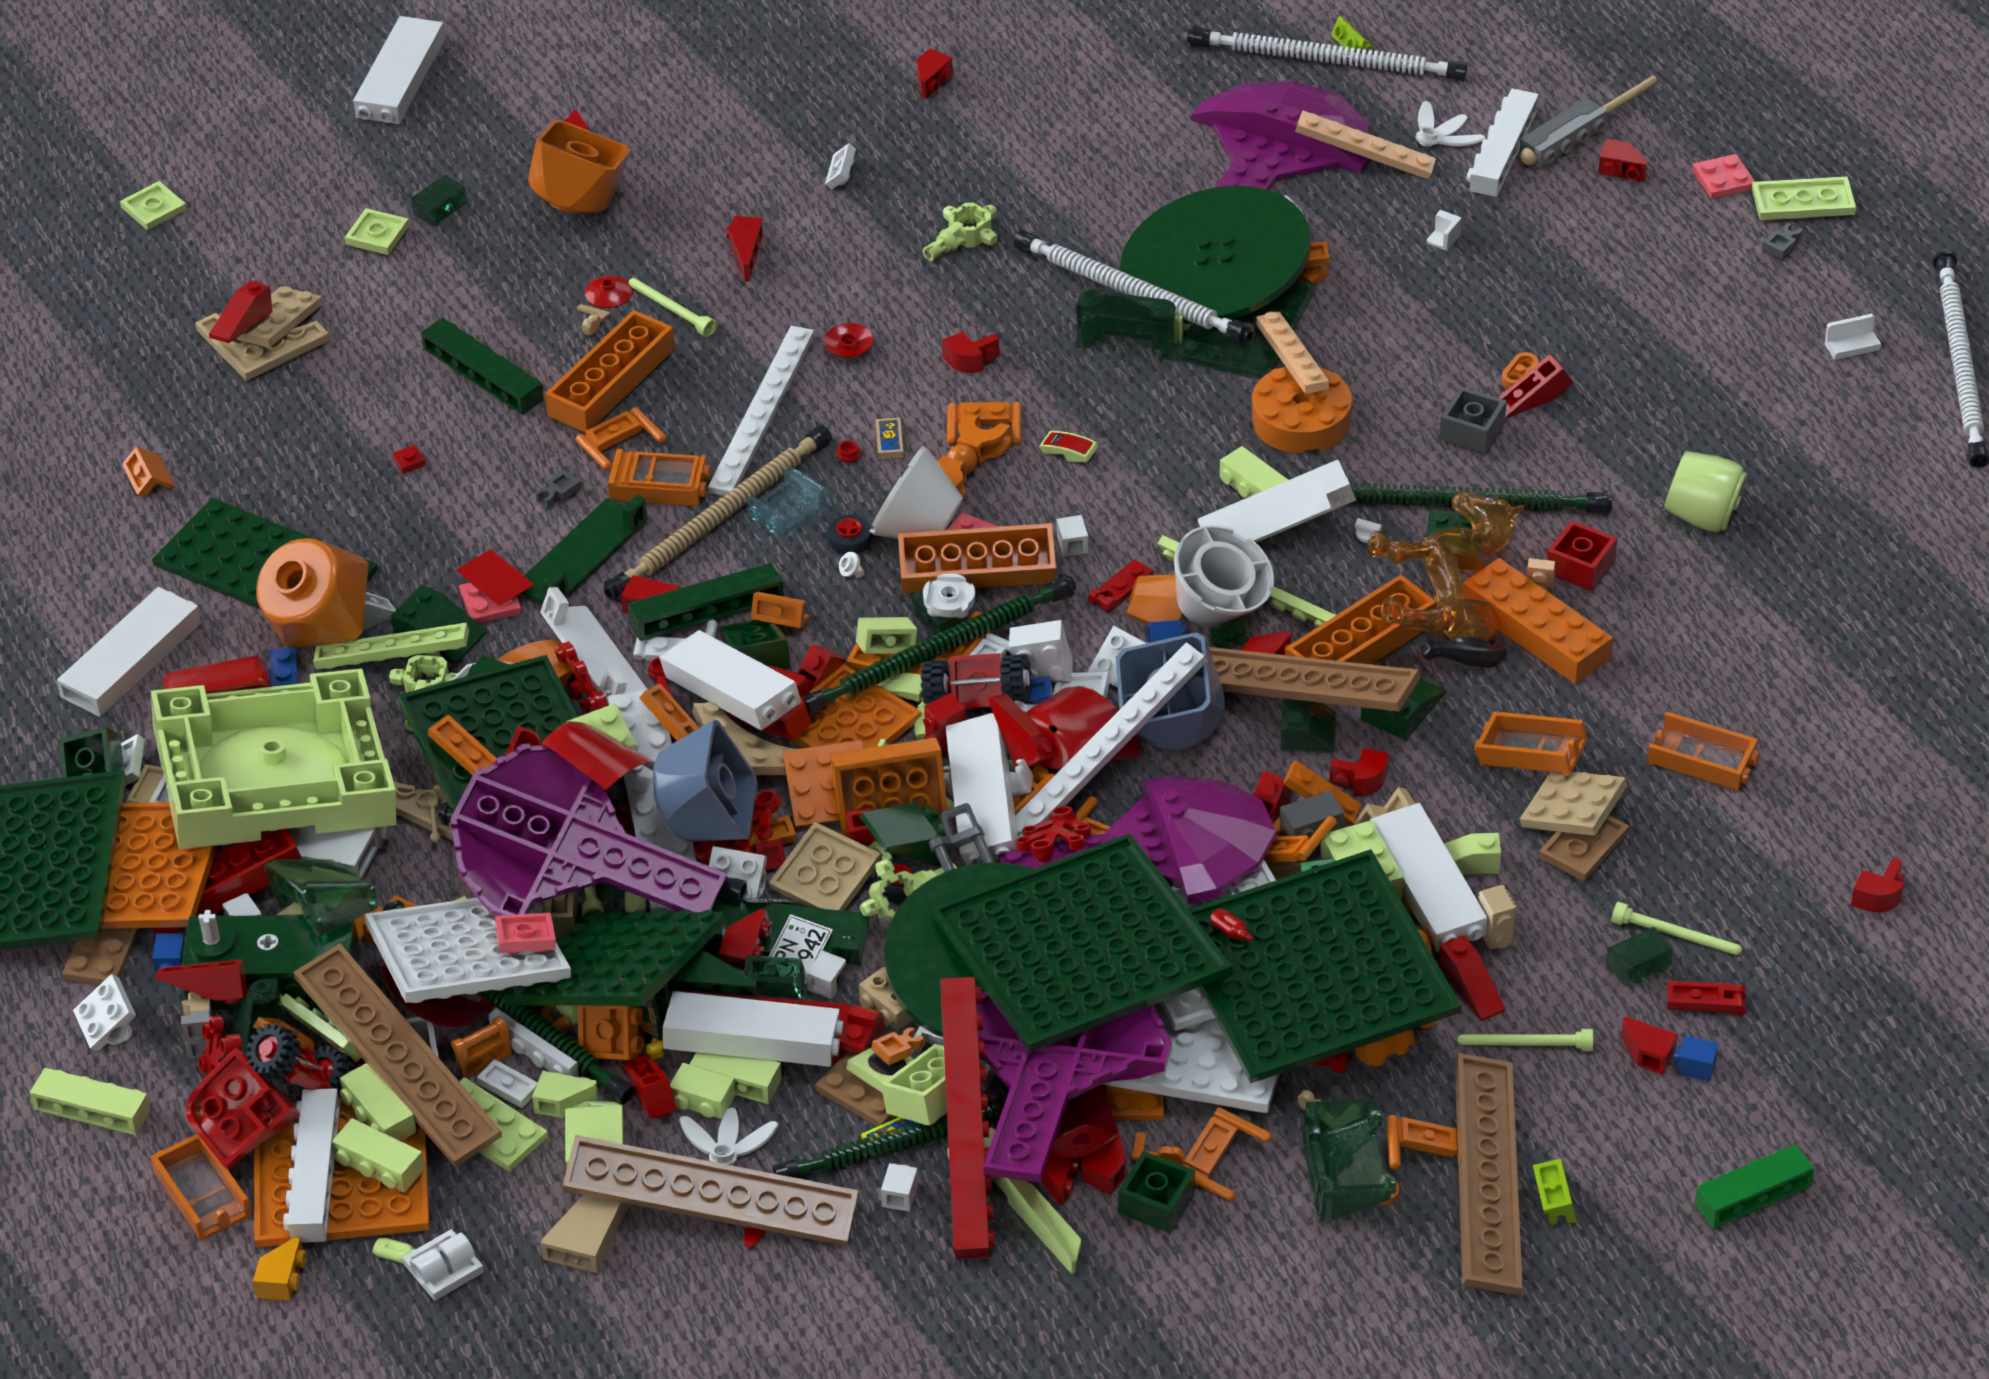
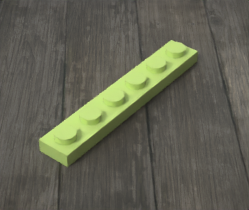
(391, 646)

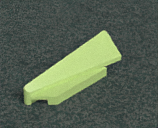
(1042, 1220)

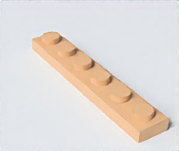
(1365, 144)
(1292, 352)

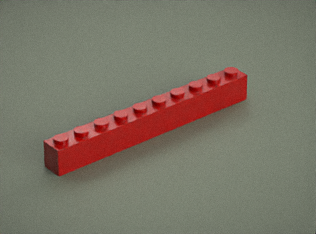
(965, 1118)

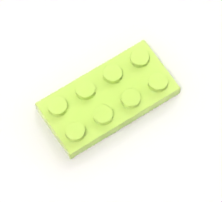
(1803, 198)
(519, 1133)

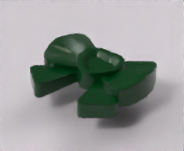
(1235, 630)

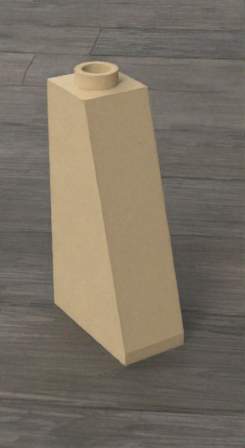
(584, 1233)

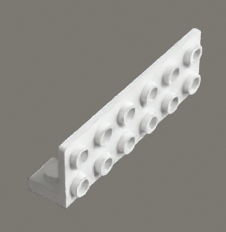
(1285, 504)
(602, 658)

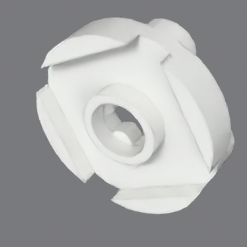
(957, 606)

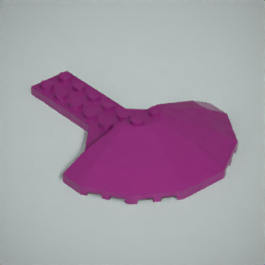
(1260, 137)
(547, 829)
(1193, 832)
(1056, 1073)

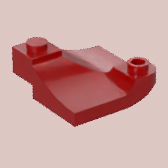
(237, 1109)

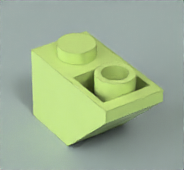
(560, 1091)

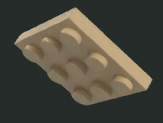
(1573, 802)
(825, 869)

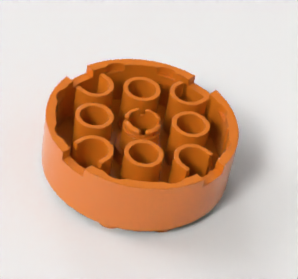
(1298, 420)

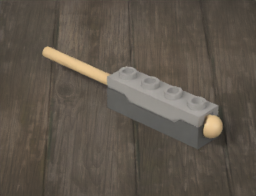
(1572, 127)

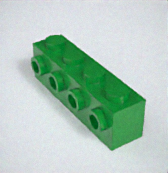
(1754, 1186)

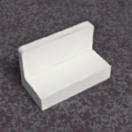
(1851, 337)

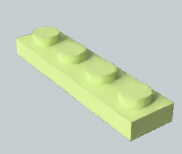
(316, 1022)

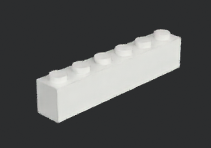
(1502, 142)
(313, 1165)

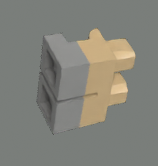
(196, 1011)

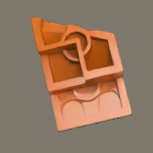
(1153, 599)
(537, 649)

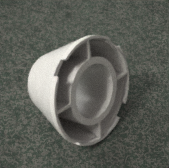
(919, 501)
(1220, 575)

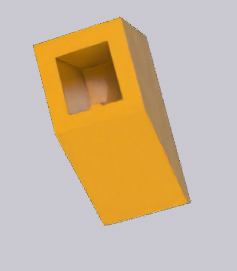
(278, 1271)

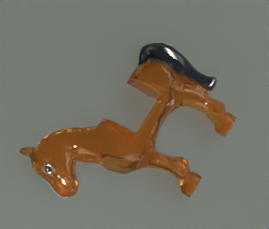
(1446, 551)

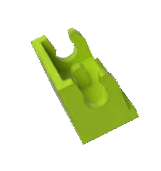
(1554, 1191)

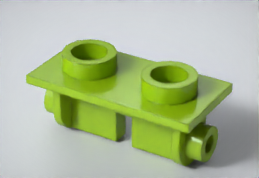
(1349, 37)

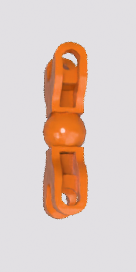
(973, 448)

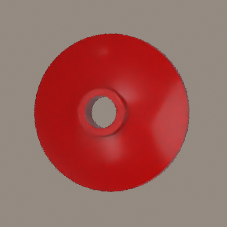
(608, 291)
(848, 340)

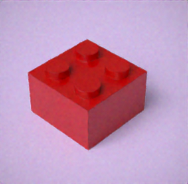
(1582, 554)

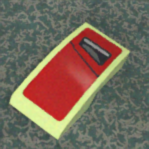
(1073, 446)

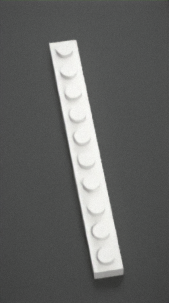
(761, 411)
(1111, 737)

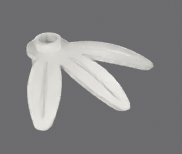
(1430, 136)
(726, 1149)

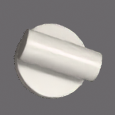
(1364, 529)
(850, 565)

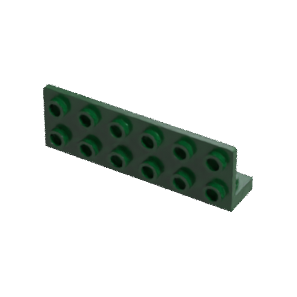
(586, 547)
(845, 940)

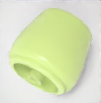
(1706, 490)

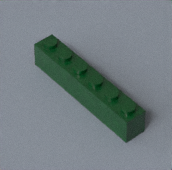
(482, 366)
(702, 601)

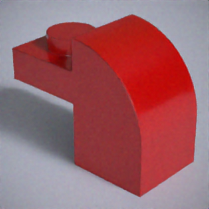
(968, 355)
(1364, 777)
(1879, 892)
(861, 1029)

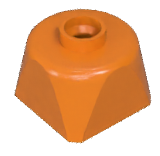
(576, 168)
(313, 593)

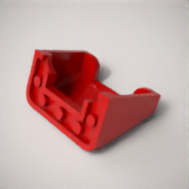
(222, 676)

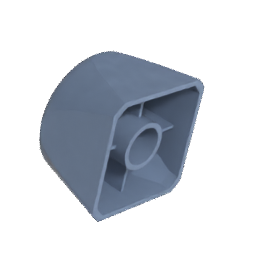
(1195, 707)
(705, 787)

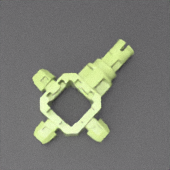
(957, 235)
(430, 664)
(878, 903)

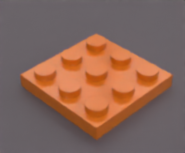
(812, 783)

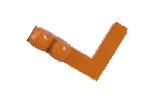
(1169, 1153)

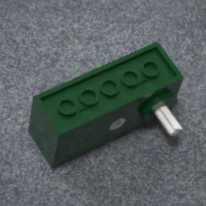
(268, 945)

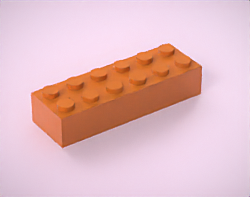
(610, 371)
(980, 555)
(1540, 621)
(1359, 632)

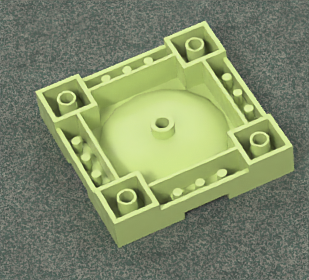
(272, 759)

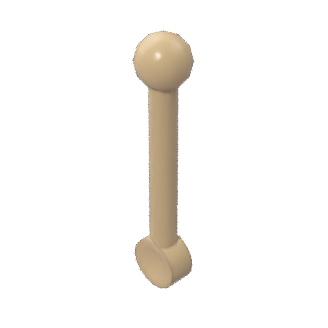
(432, 804)

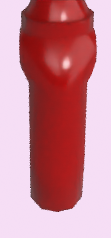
(1230, 925)

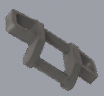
(950, 842)

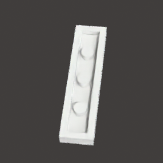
(536, 1048)

